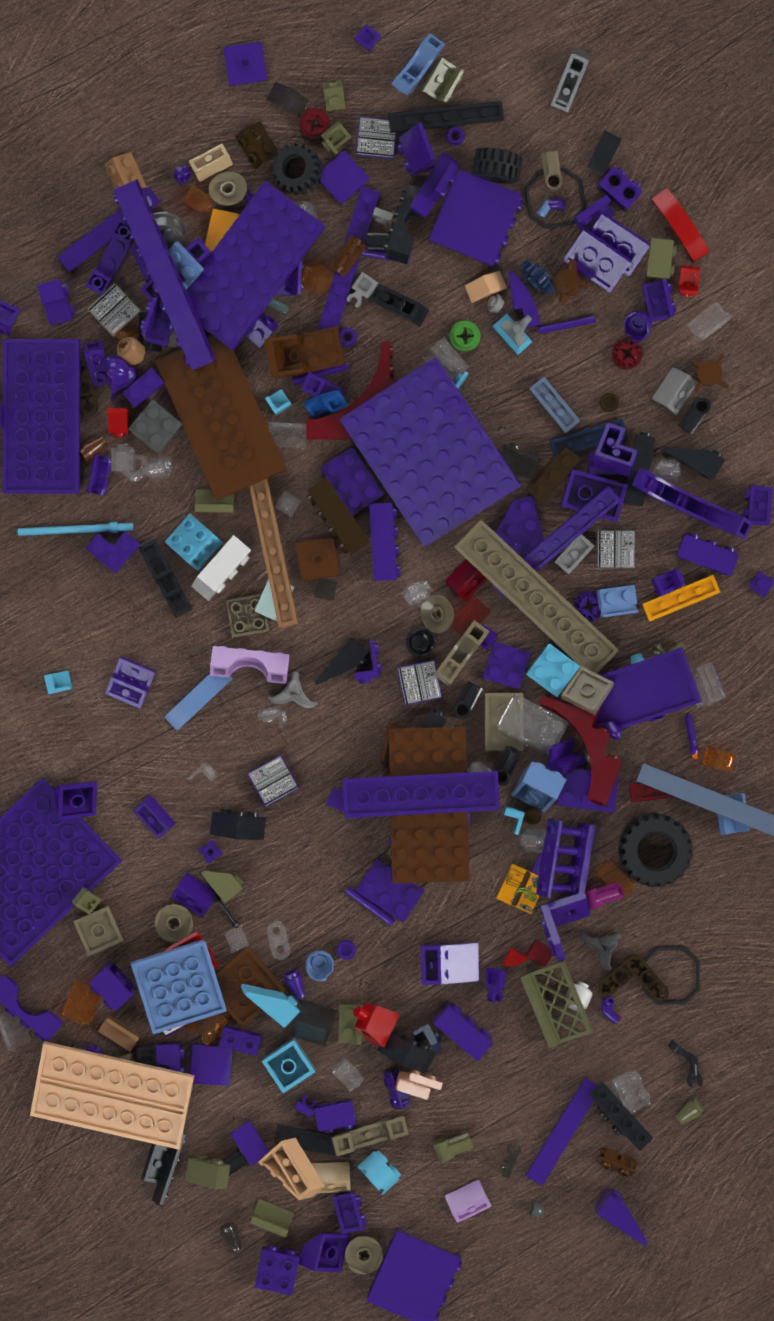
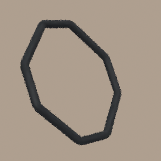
(559, 224)
(697, 973)

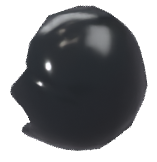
(420, 641)

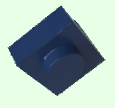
(426, 1032)

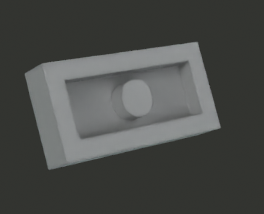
(574, 554)

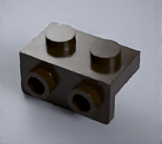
(256, 144)

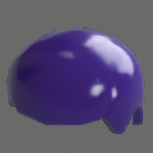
(637, 326)

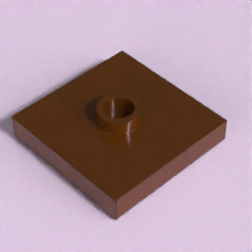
(317, 559)

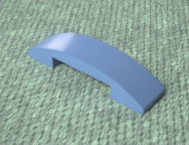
(196, 700)

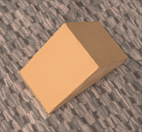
(485, 286)

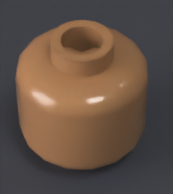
(130, 350)

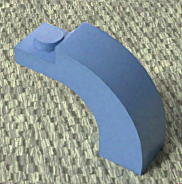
(418, 65)

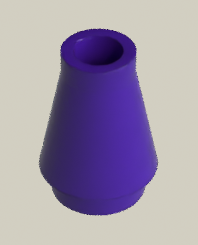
(295, 983)

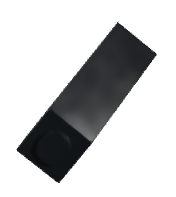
(399, 305)
(701, 461)
(348, 658)

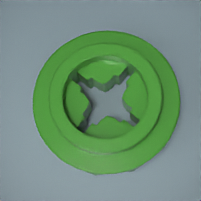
(471, 329)

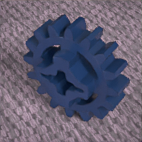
(537, 277)

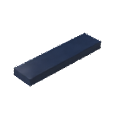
(584, 439)

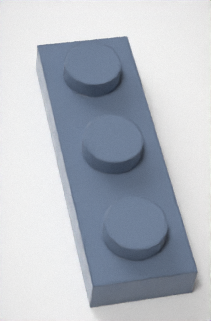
(554, 405)

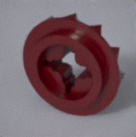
(311, 115)
(628, 363)

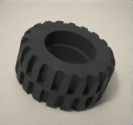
(681, 850)

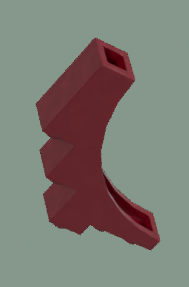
(331, 427)
(603, 768)

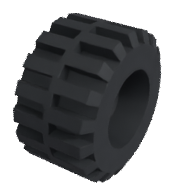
(286, 158)
(497, 165)

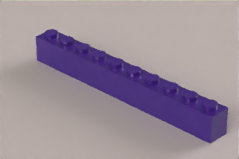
(164, 274)

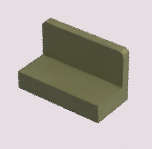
(207, 503)
(272, 1217)

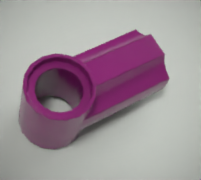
(599, 896)

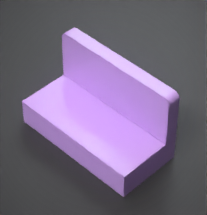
(467, 1201)

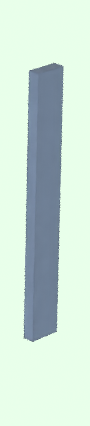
(706, 798)

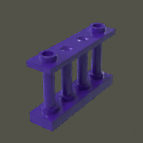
(580, 859)

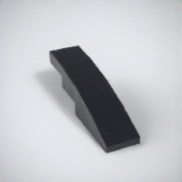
(165, 578)

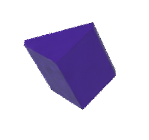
(75, 800)

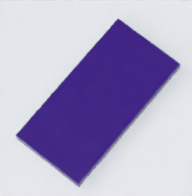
(649, 689)

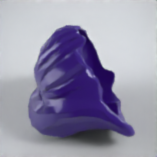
(121, 375)

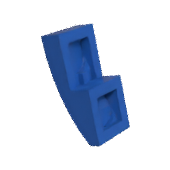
(325, 402)

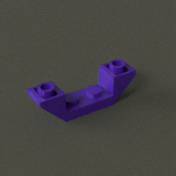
(112, 259)

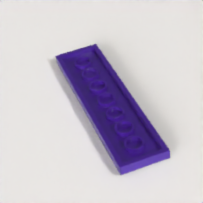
(421, 794)

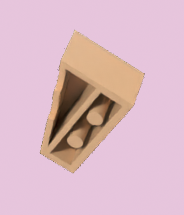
(293, 1168)

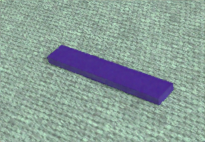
(96, 238)
(562, 1133)

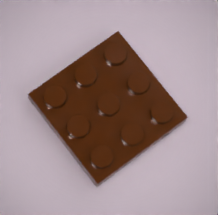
(248, 970)

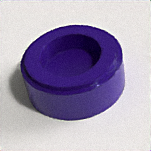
(346, 949)

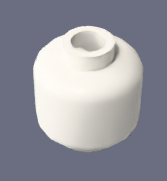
(584, 994)

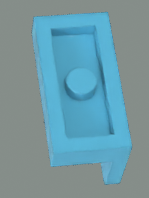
(515, 813)

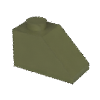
(224, 883)

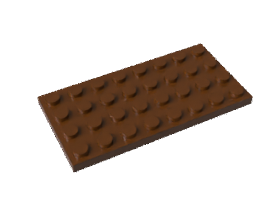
(432, 844)

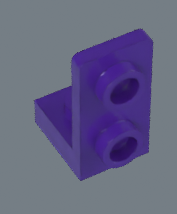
(97, 363)

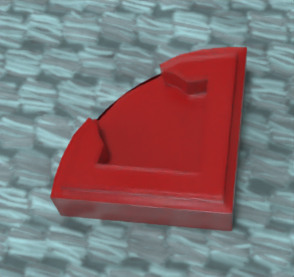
(514, 958)

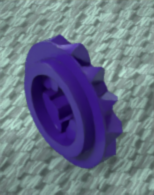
(581, 601)

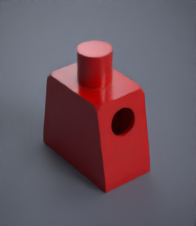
(375, 1023)

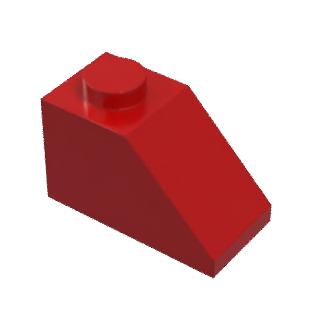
(118, 422)

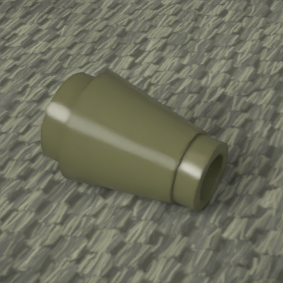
(690, 1111)

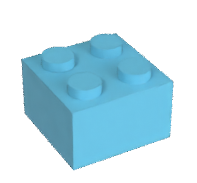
(552, 670)
(288, 1065)

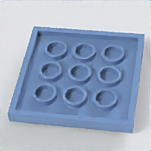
(178, 986)

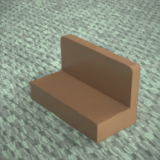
(119, 1033)

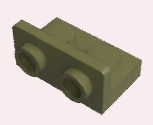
(347, 1023)

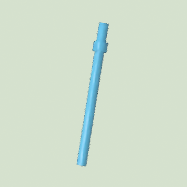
(113, 527)

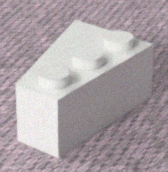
(221, 568)

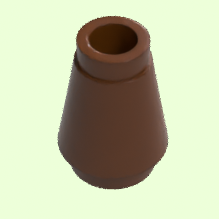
(92, 447)

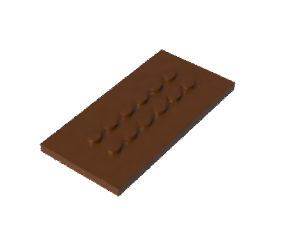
(222, 420)

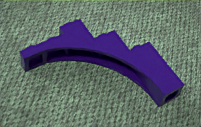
(691, 505)

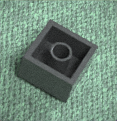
(155, 427)

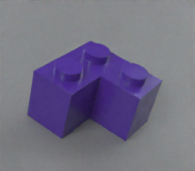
(55, 300)
(612, 454)
(113, 555)

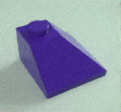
(324, 1252)

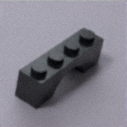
(401, 243)

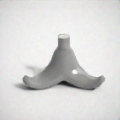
(293, 692)

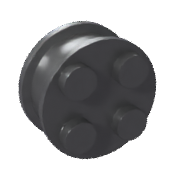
(171, 227)

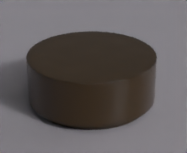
(609, 402)
(532, 815)

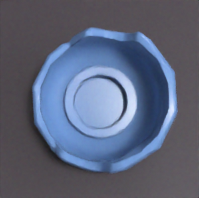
(319, 965)

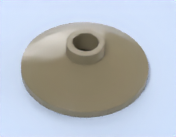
(227, 182)
(431, 617)

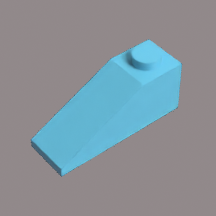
(274, 1003)

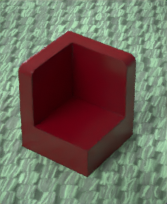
(539, 952)

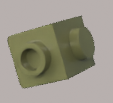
(334, 94)
(335, 137)

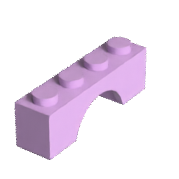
(227, 660)

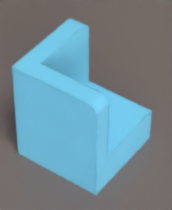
(278, 402)
(58, 682)

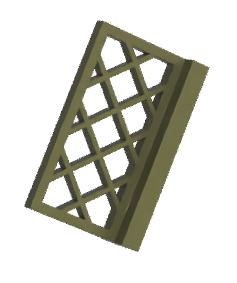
(544, 1012)

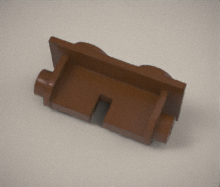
(348, 256)
(623, 1166)

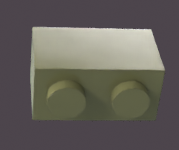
(660, 259)
(207, 1172)

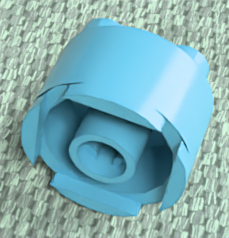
(378, 1172)

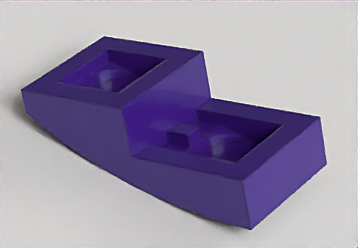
(317, 385)

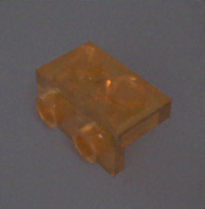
(81, 1003)

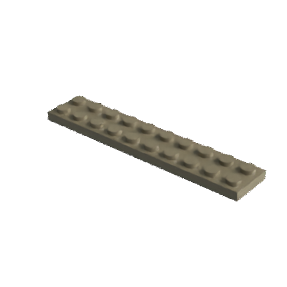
(535, 597)

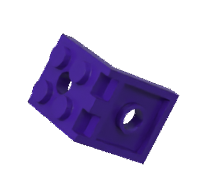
(560, 913)

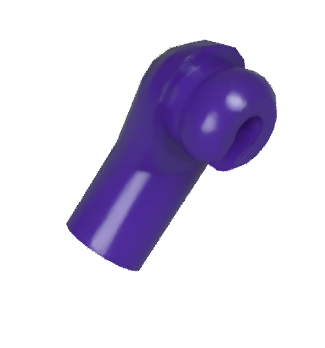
(612, 728)

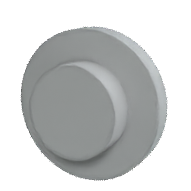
(495, 303)

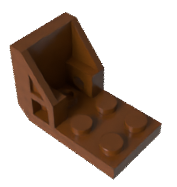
(304, 353)

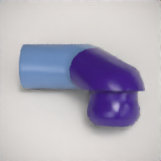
(553, 203)

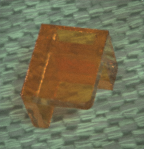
(317, 279)

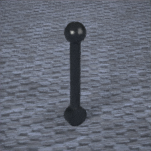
(217, 899)

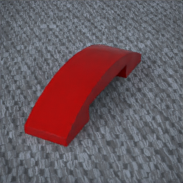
(681, 224)

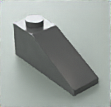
(571, 79)

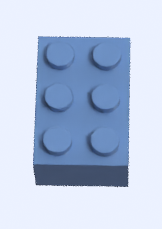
(538, 786)

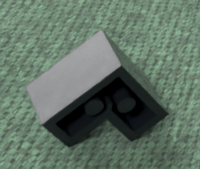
(238, 825)
(408, 1052)

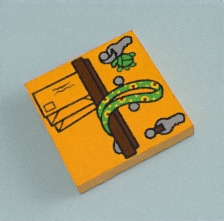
(519, 889)

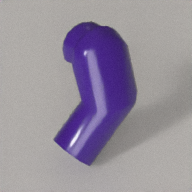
(607, 1009)

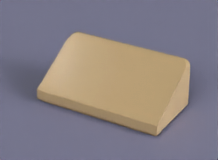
(210, 162)

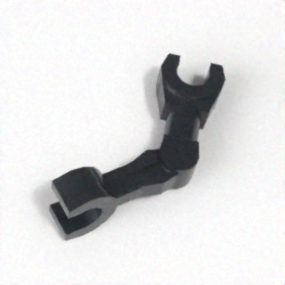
(693, 1061)

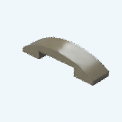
(369, 1134)

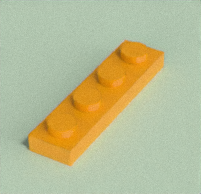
(681, 598)

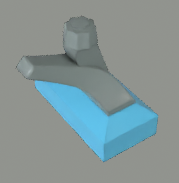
(513, 332)

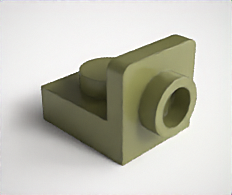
(86, 900)

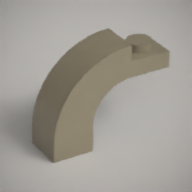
(461, 652)

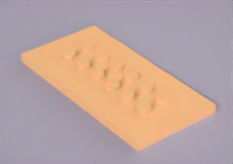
(112, 1095)

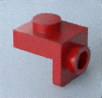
(688, 280)

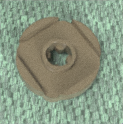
(168, 913)
(365, 1265)

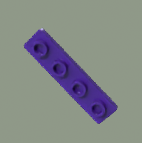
(435, 185)

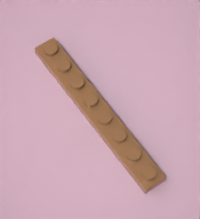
(273, 554)

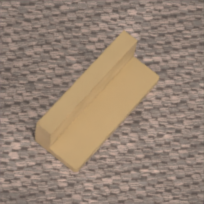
(334, 1176)

